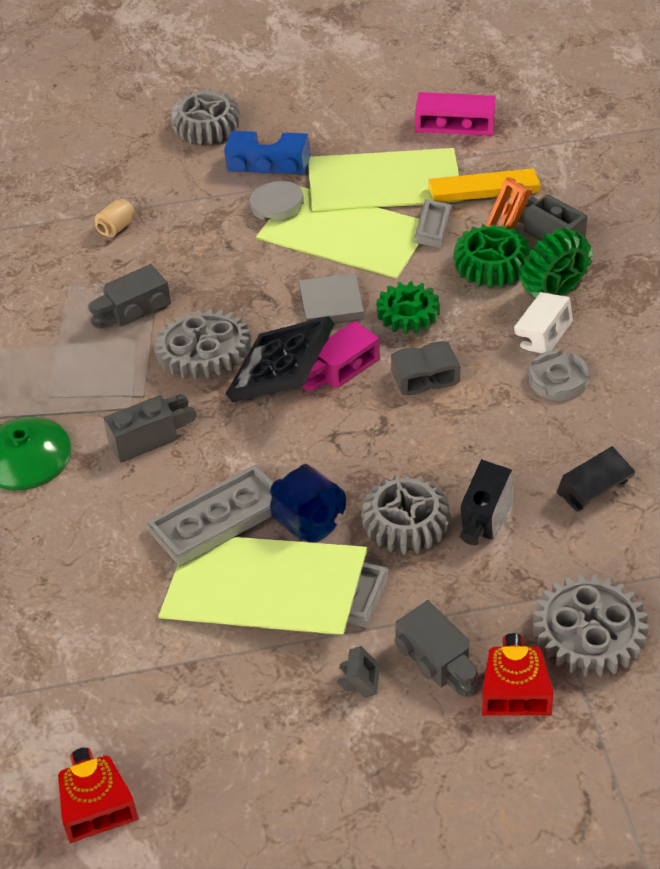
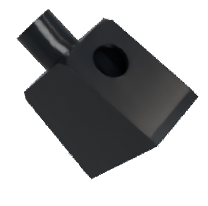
(486, 502)

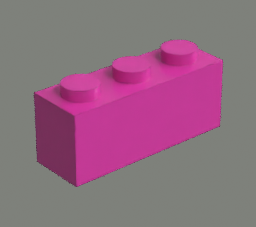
(455, 113)

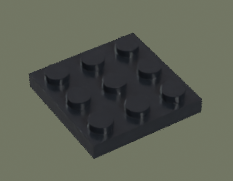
(280, 359)

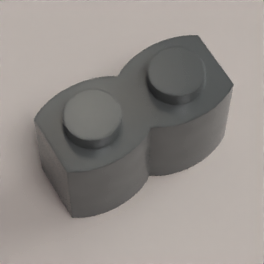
(425, 368)

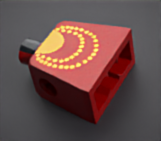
(516, 680)
(93, 796)

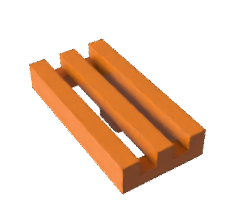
(515, 206)

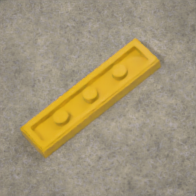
(479, 185)

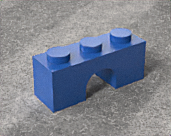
(285, 156)

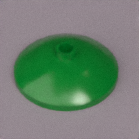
(32, 452)

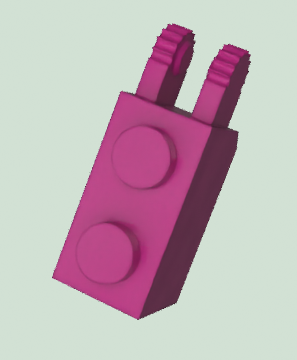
(344, 357)

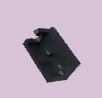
(594, 478)

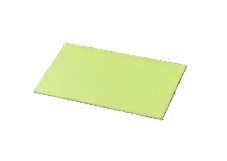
(377, 178)
(356, 237)
(268, 585)

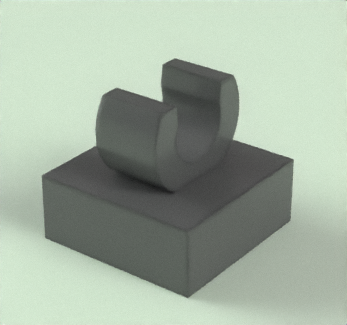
(360, 672)

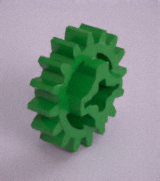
(408, 307)

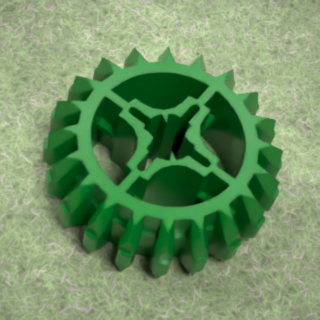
(490, 255)
(556, 263)

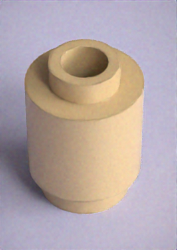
(114, 217)

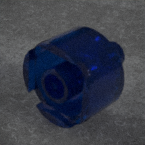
(307, 503)

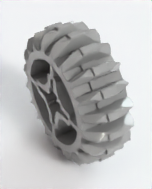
(205, 117)
(405, 514)

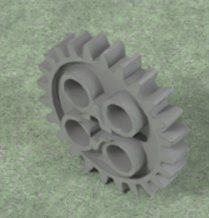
(202, 343)
(607, 620)

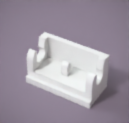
(544, 322)

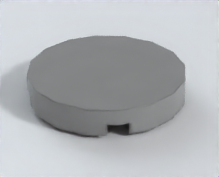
(276, 200)
(558, 375)

